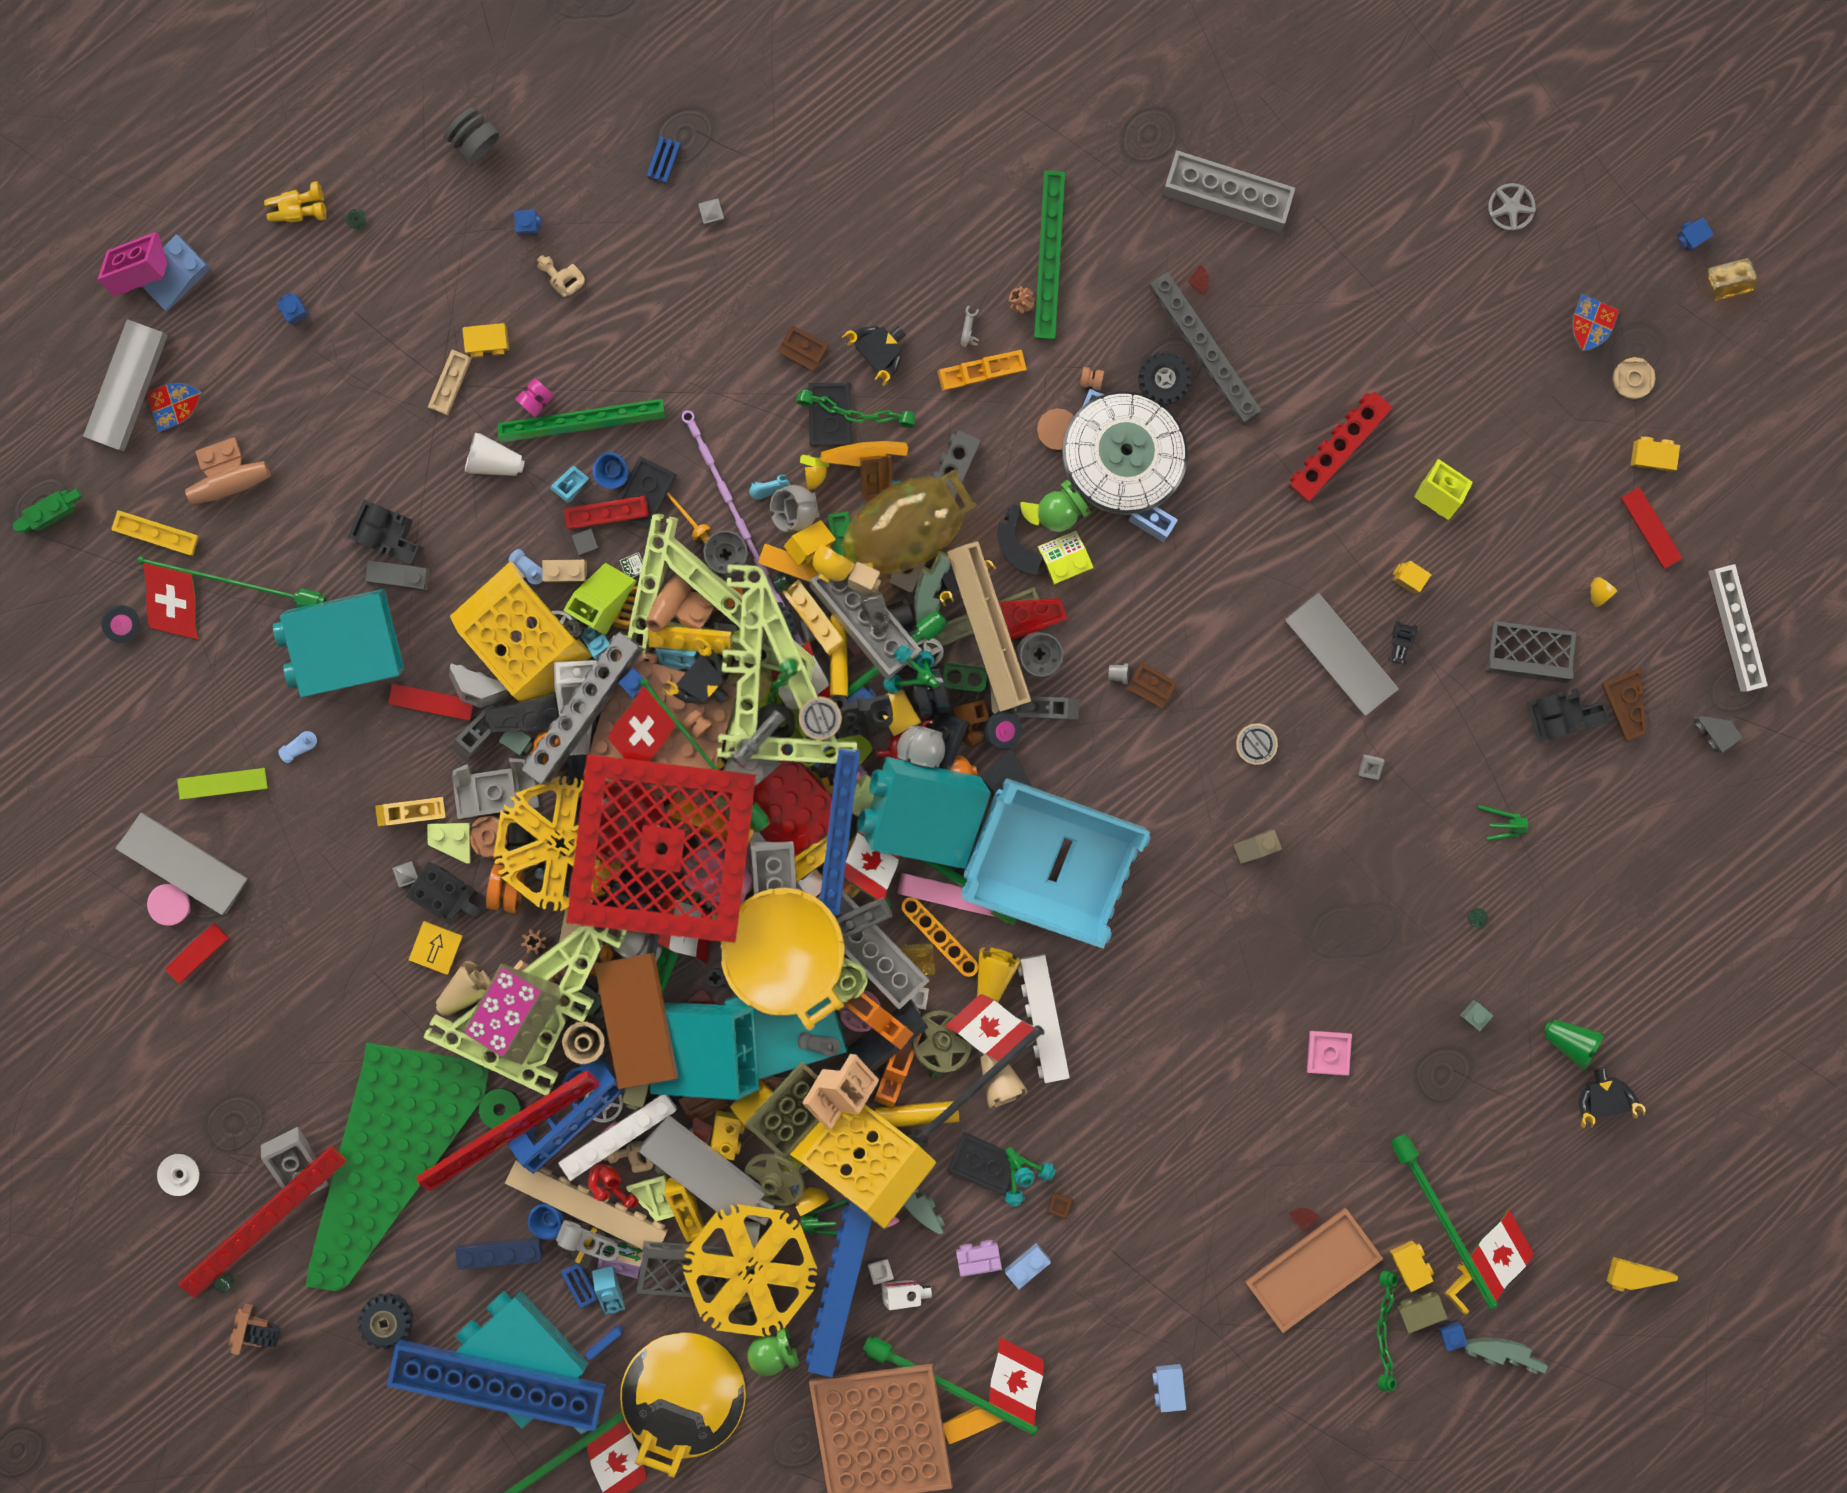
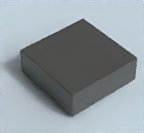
(585, 542)

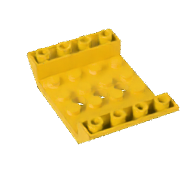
(495, 614)
(881, 1179)

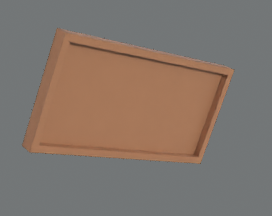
(1314, 1270)

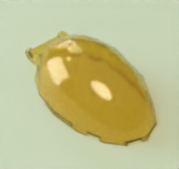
(906, 524)

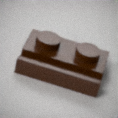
(802, 348)
(875, 475)
(1151, 685)
(701, 1107)

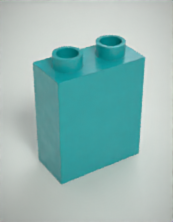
(339, 643)
(924, 812)
(779, 1034)
(711, 1051)
(520, 1337)

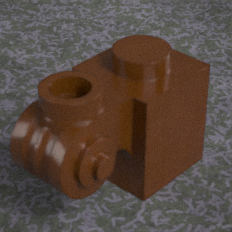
(974, 714)

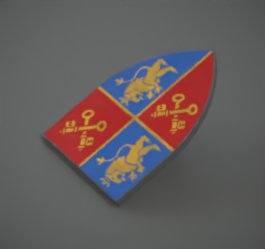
(1592, 323)
(173, 404)

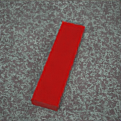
(606, 512)
(1651, 528)
(430, 702)

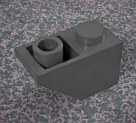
(1719, 732)

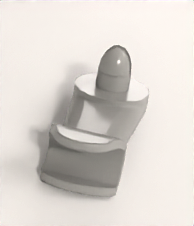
(966, 337)

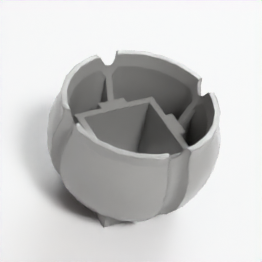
(793, 508)
(921, 746)
(635, 944)

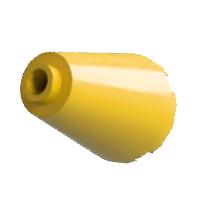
(995, 972)

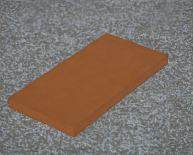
(636, 1021)

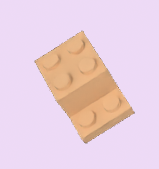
(840, 1091)

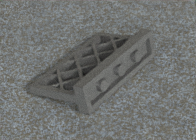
(1526, 669)
(671, 1252)

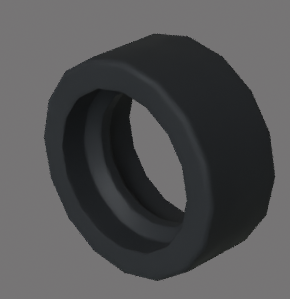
(783, 732)

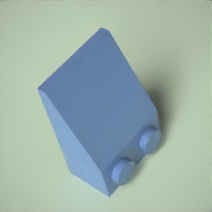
(181, 273)

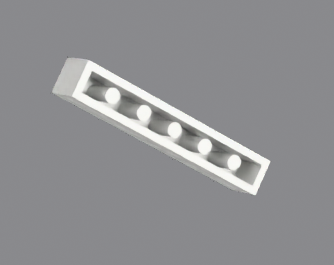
(1737, 628)
(1043, 1013)
(617, 1136)

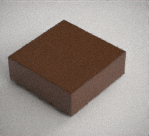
(1059, 1205)

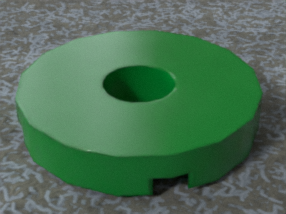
(494, 1097)

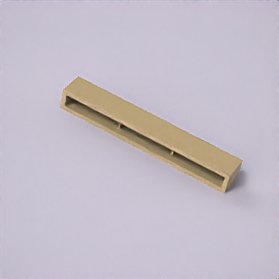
(989, 626)
(581, 1204)

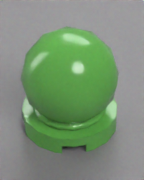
(1061, 508)
(771, 1354)

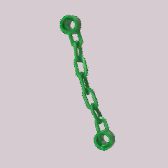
(905, 419)
(788, 670)
(1386, 1382)

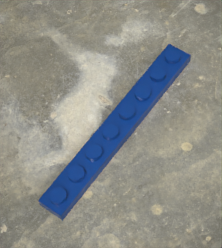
(839, 828)

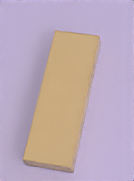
(449, 382)

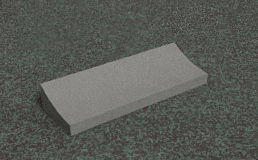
(1228, 191)
(125, 385)
(846, 608)
(1341, 654)
(182, 863)
(772, 865)
(882, 960)
(699, 1167)

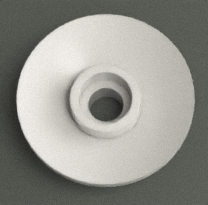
(168, 1177)

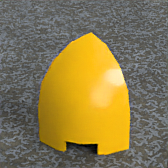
(815, 476)
(1601, 591)
(811, 1199)

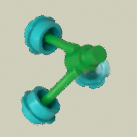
(921, 664)
(1024, 1176)

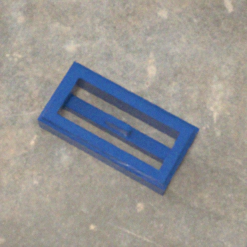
(669, 143)
(581, 1304)
(604, 1342)

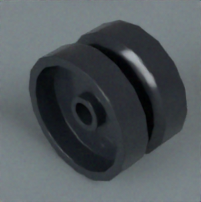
(925, 695)

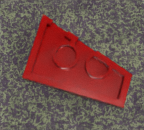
(1031, 615)

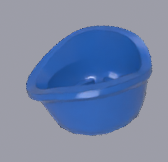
(610, 470)
(545, 1221)

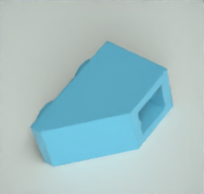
(596, 642)
(608, 1290)

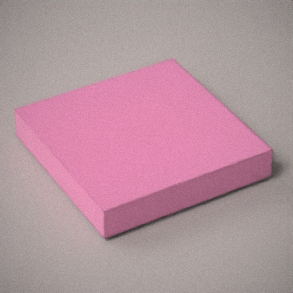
(1329, 1053)

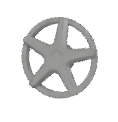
(1512, 206)

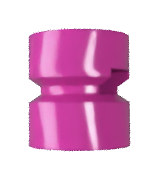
(532, 404)

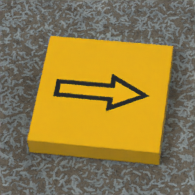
(435, 947)

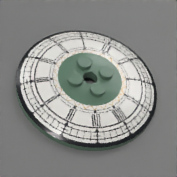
(1118, 480)

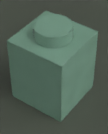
(518, 741)
(1476, 1015)

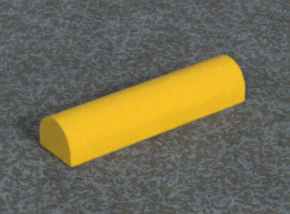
(838, 665)
(915, 1113)

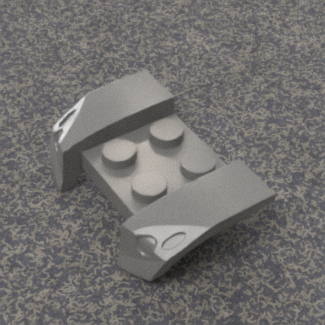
(491, 790)

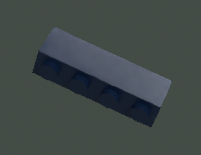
(499, 1253)

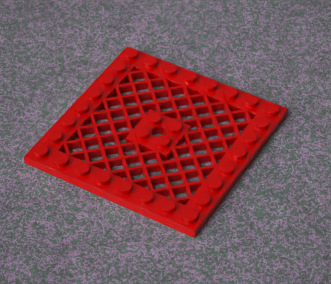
(603, 767)

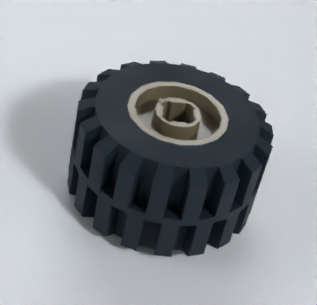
(385, 1321)

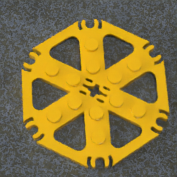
(540, 850)
(742, 1252)

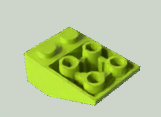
(600, 598)

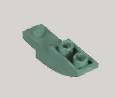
(928, 583)
(922, 1209)
(1496, 1350)

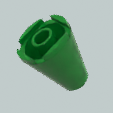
(1574, 1041)

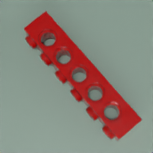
(1379, 409)

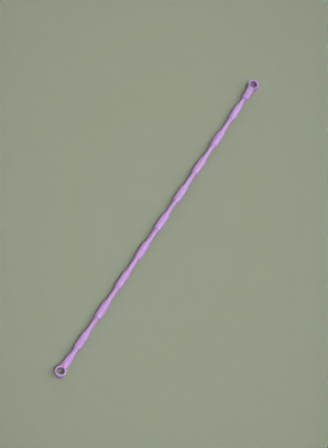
(739, 521)

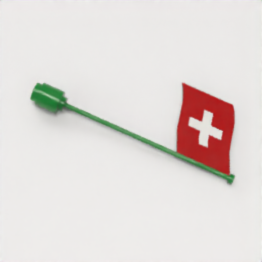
(173, 597)
(645, 729)

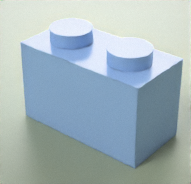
(1154, 522)
(1027, 1266)
(1170, 1388)

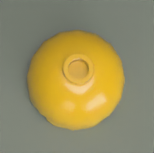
(831, 565)

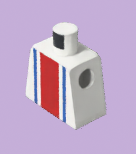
(895, 1294)

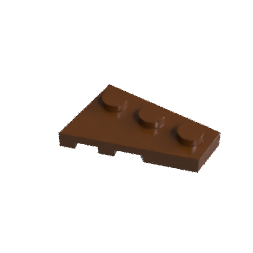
(1626, 701)

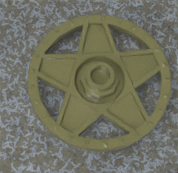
(941, 1043)
(775, 1180)

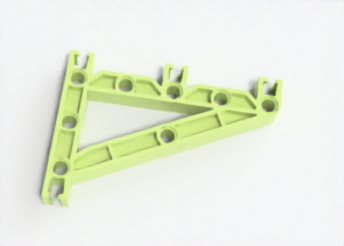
(705, 582)
(763, 603)
(581, 943)

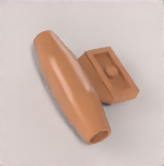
(224, 472)
(679, 602)

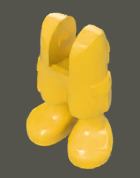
(290, 205)

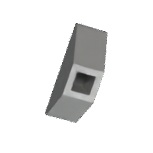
(476, 687)

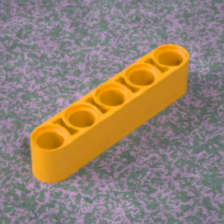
(947, 943)

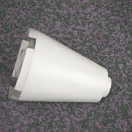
(492, 458)

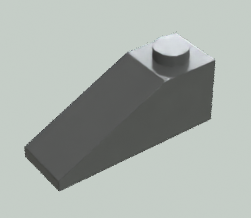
(398, 575)
(1048, 708)
(474, 735)

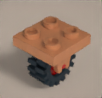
(252, 1331)

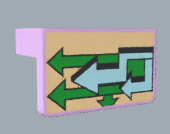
(628, 1260)

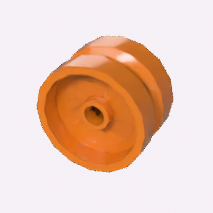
(500, 890)

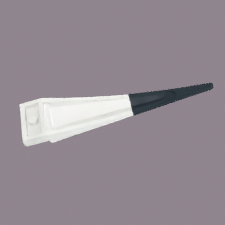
(567, 678)

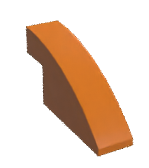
(879, 1020)
(895, 1075)

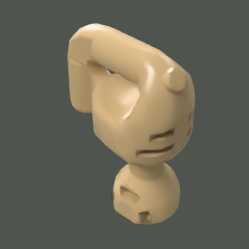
(560, 278)
(632, 1152)

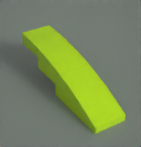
(222, 783)

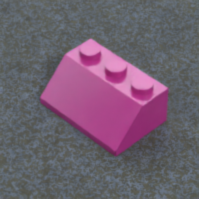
(133, 264)

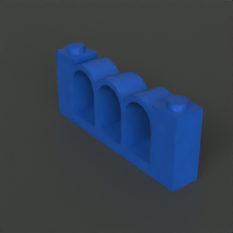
(534, 1154)

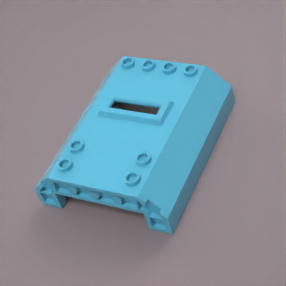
(1020, 848)

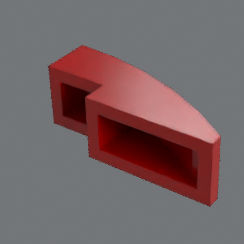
(196, 953)

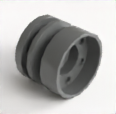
(471, 135)
(726, 542)
(1048, 662)

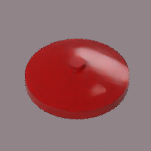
(633, 813)

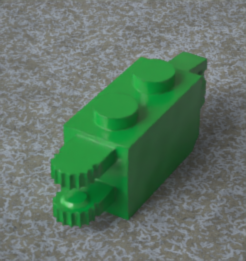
(47, 511)

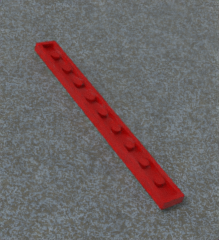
(508, 1130)
(262, 1221)

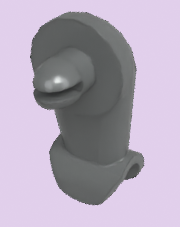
(822, 1044)

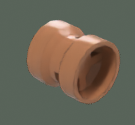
(1091, 378)
(697, 723)

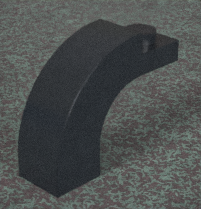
(1015, 555)

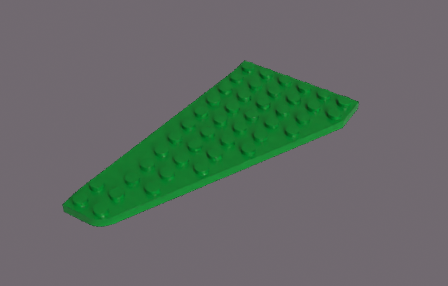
(397, 1128)

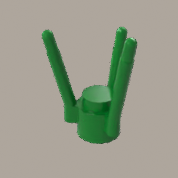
(1515, 825)
(811, 1223)

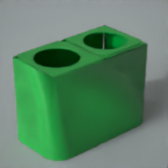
(964, 680)

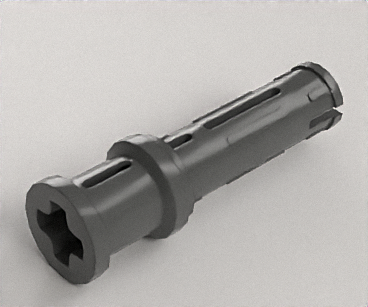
(749, 745)

